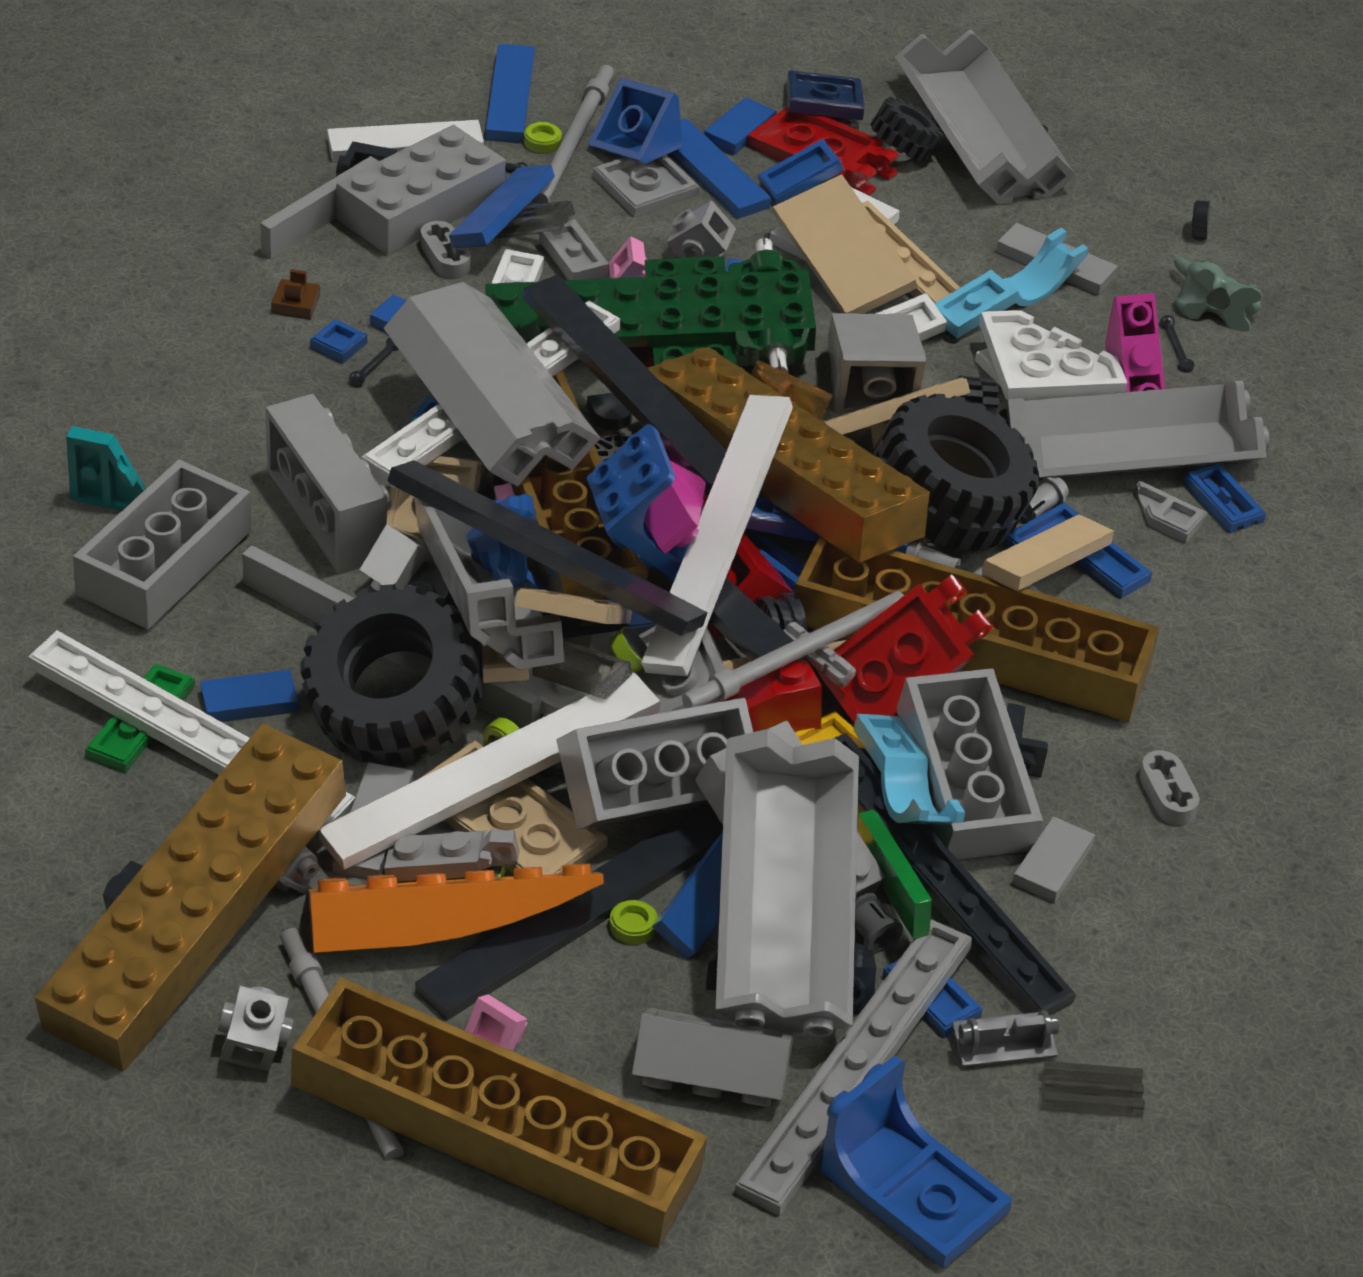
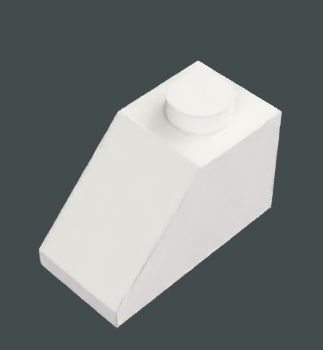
(396, 558)

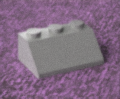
(712, 1056)

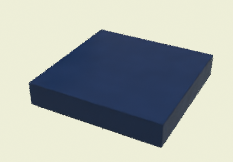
(825, 95)

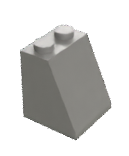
(873, 359)

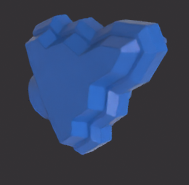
(497, 557)

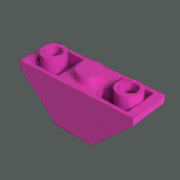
(1136, 341)
(677, 510)

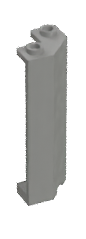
(985, 118)
(489, 381)
(1139, 430)
(485, 604)
(788, 885)

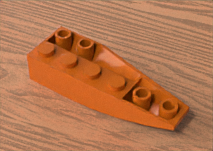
(435, 908)

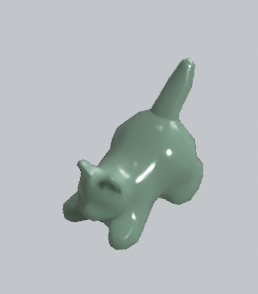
(1210, 290)

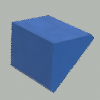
(639, 123)

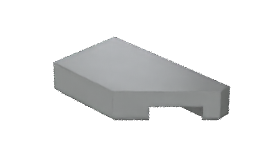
(1169, 513)

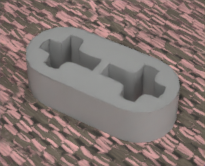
(437, 252)
(1177, 785)

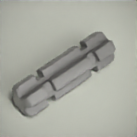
(824, 659)

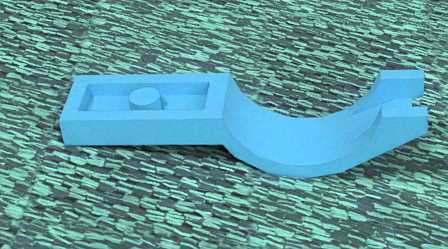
(992, 293)
(903, 771)

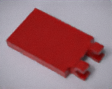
(859, 152)
(906, 641)

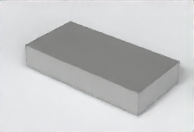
(1053, 859)

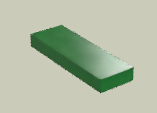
(121, 743)
(901, 882)

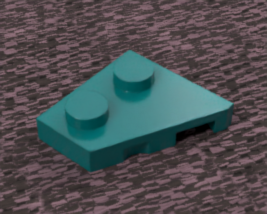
(100, 470)

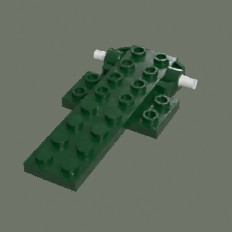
(687, 304)

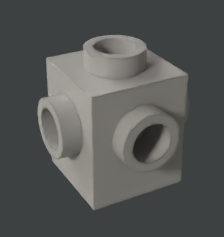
(701, 232)
(254, 1027)

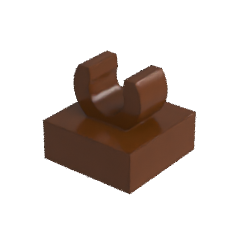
(296, 296)

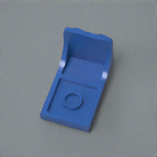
(624, 491)
(904, 1173)

